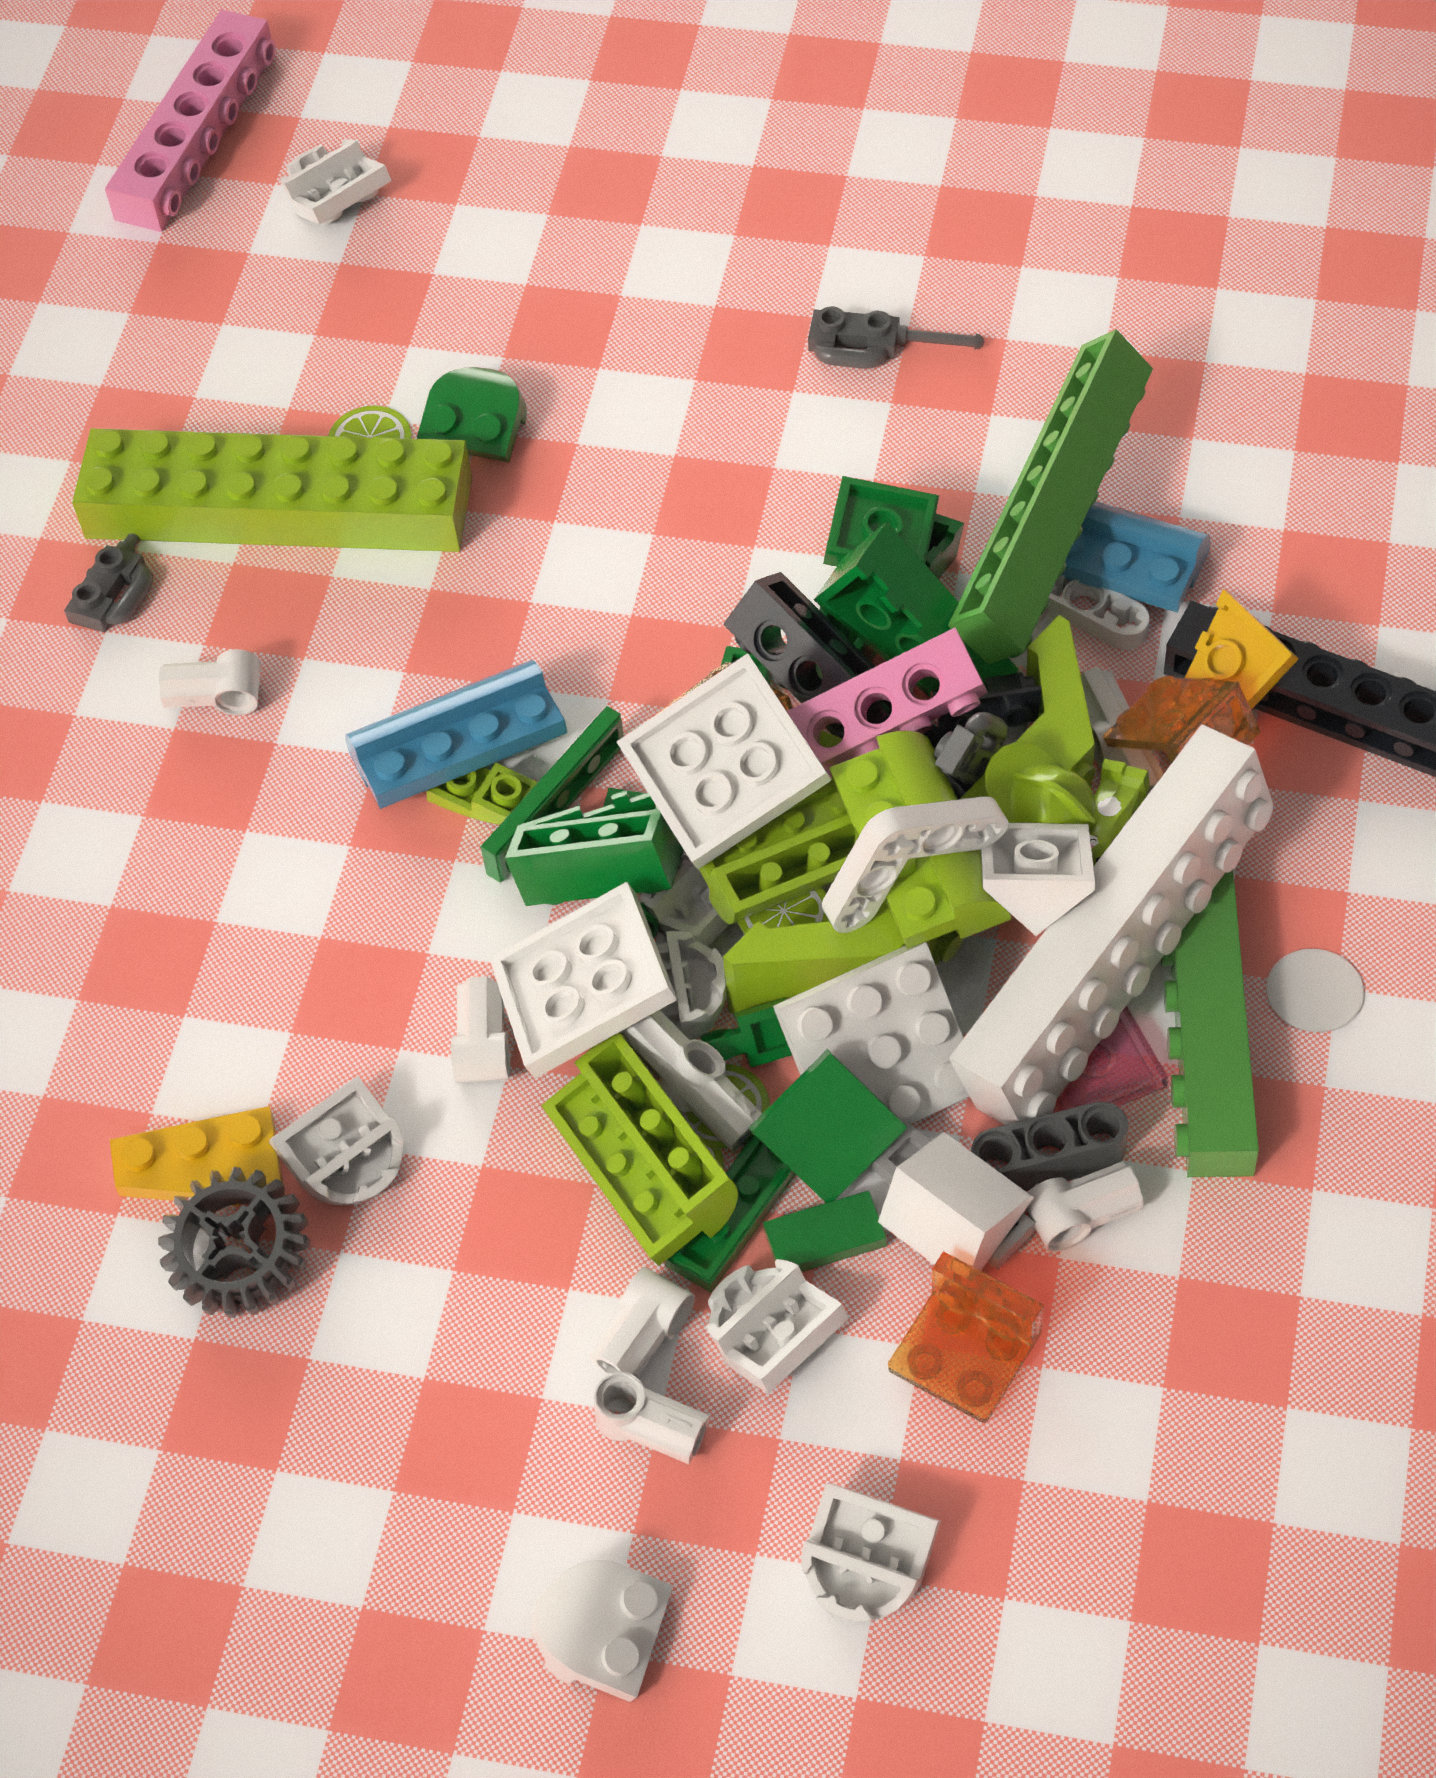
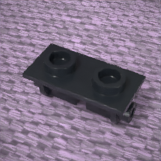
(1009, 697)

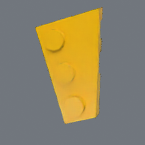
(1241, 651)
(167, 1159)

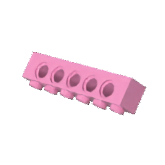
(190, 121)
(892, 681)

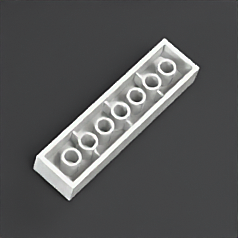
(1108, 944)

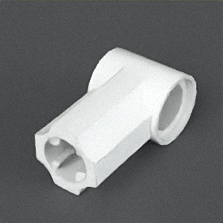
(227, 683)
(481, 1045)
(1070, 1210)
(647, 1314)
(652, 1422)

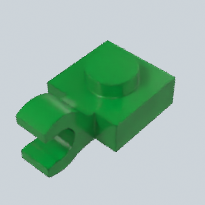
(757, 1036)

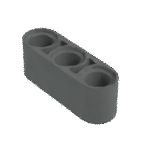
(1065, 1130)

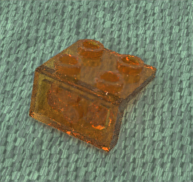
(1175, 710)
(968, 1339)

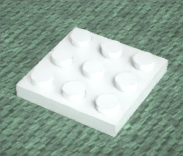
(723, 761)
(582, 980)
(886, 1027)

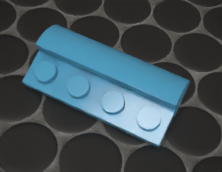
(1137, 556)
(455, 733)

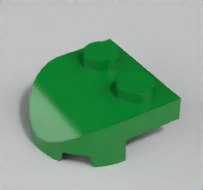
(475, 407)

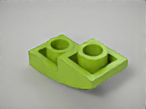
(483, 793)

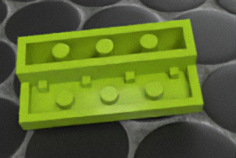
(782, 858)
(931, 891)
(641, 1150)

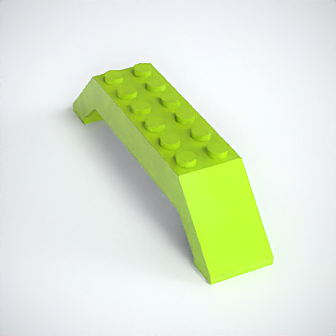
(799, 957)

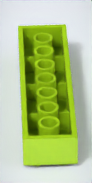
(274, 489)

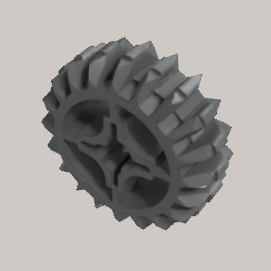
(223, 1259)

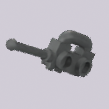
(870, 331)
(94, 598)
(967, 750)

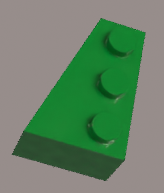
(594, 852)

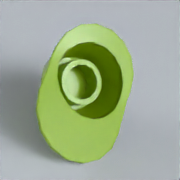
(1037, 788)

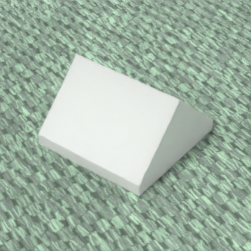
(1039, 871)
(951, 1203)

